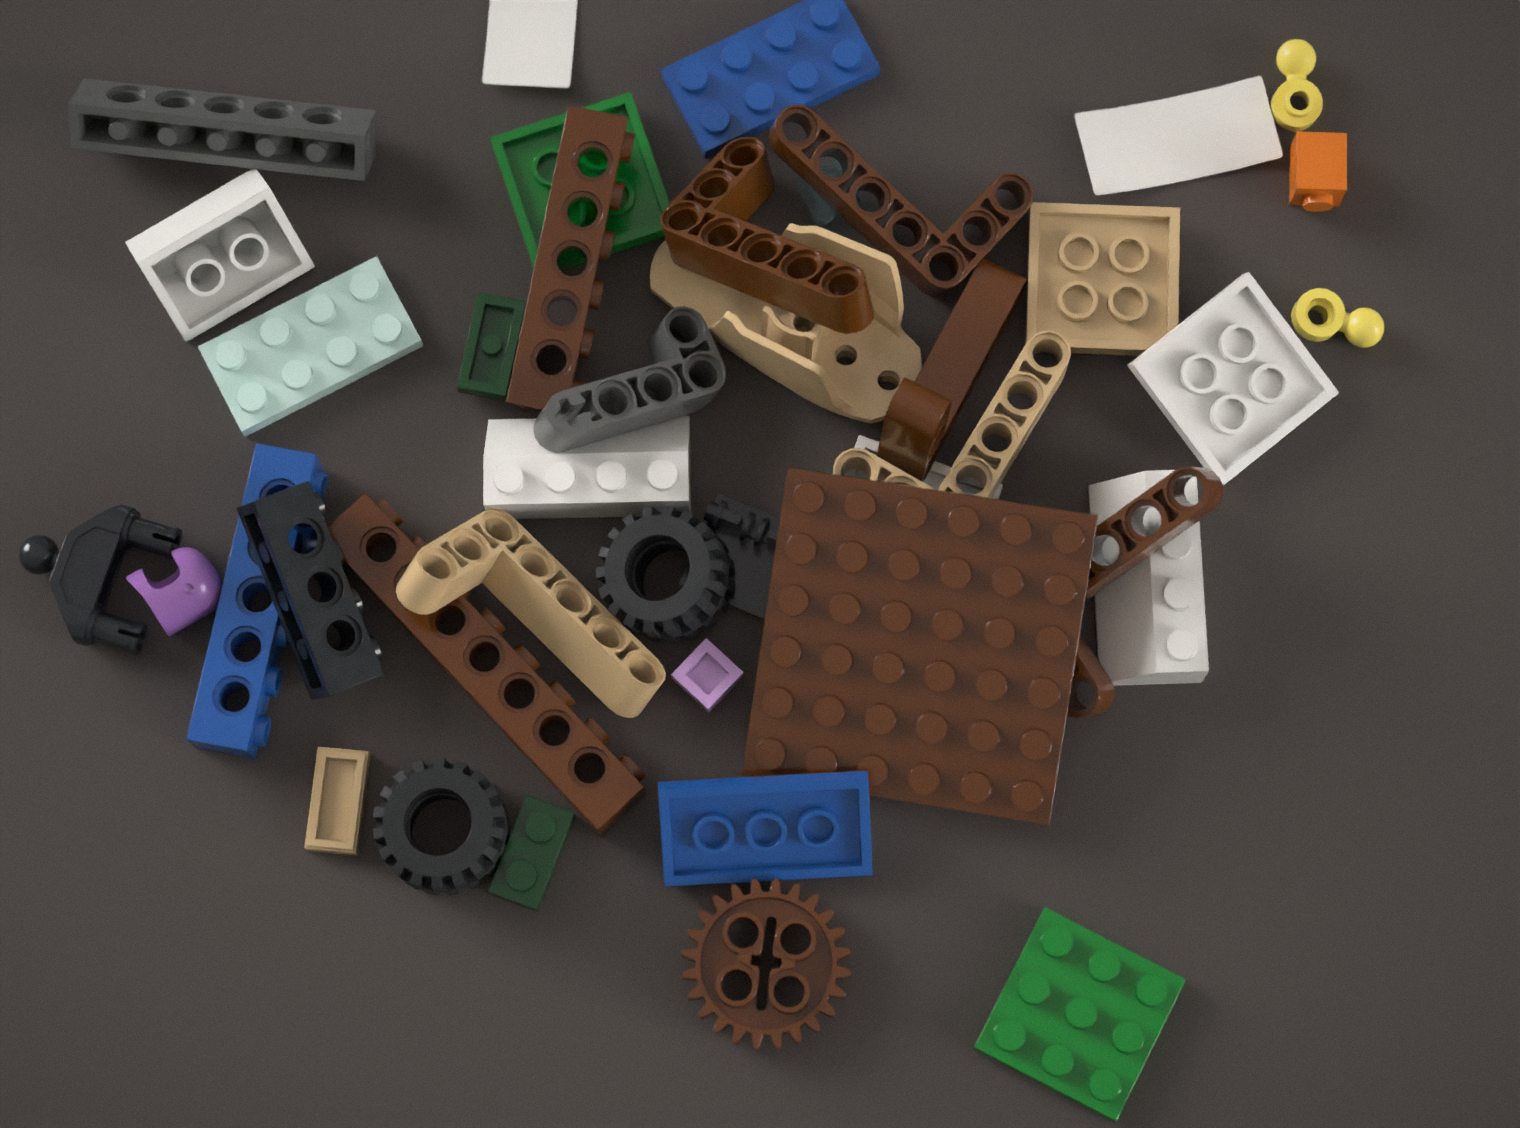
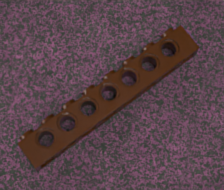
(600, 802)

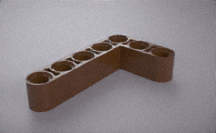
(894, 207)
(711, 238)
(929, 407)
(1135, 546)

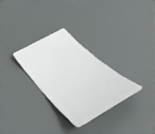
(530, 43)
(1178, 137)

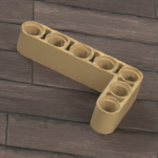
(998, 419)
(543, 597)

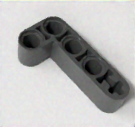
(627, 393)

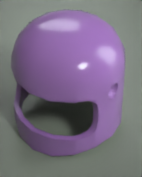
(183, 596)

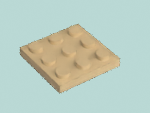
(1103, 275)

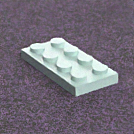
(310, 346)

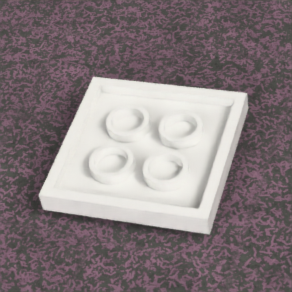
(1233, 378)

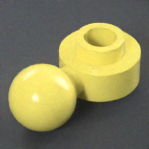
(1296, 61)
(1361, 327)

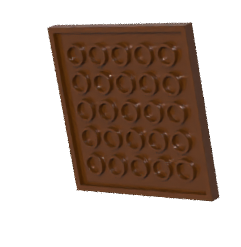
(921, 643)

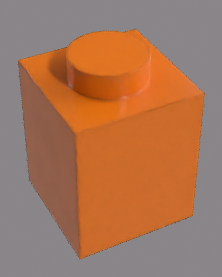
(1318, 170)

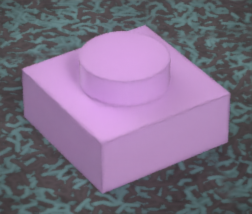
(707, 675)

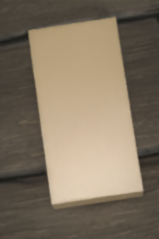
(337, 801)

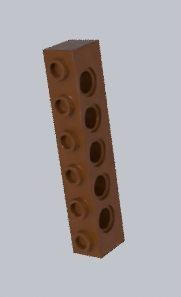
(583, 134)

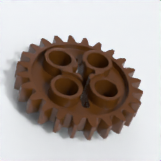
(719, 958)

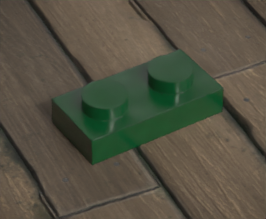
(491, 346)
(532, 853)

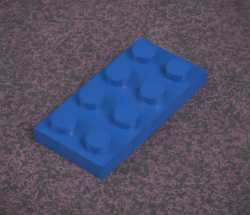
(758, 72)
(765, 828)

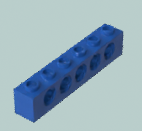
(222, 673)

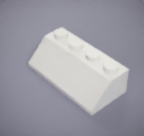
(588, 481)
(1155, 612)

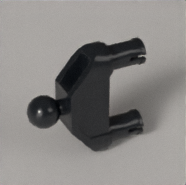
(88, 569)

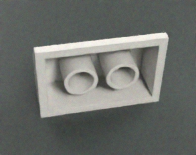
(220, 254)

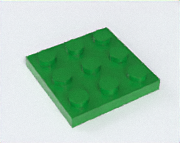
(528, 165)
(1079, 1014)

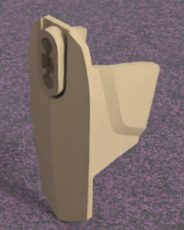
(799, 350)

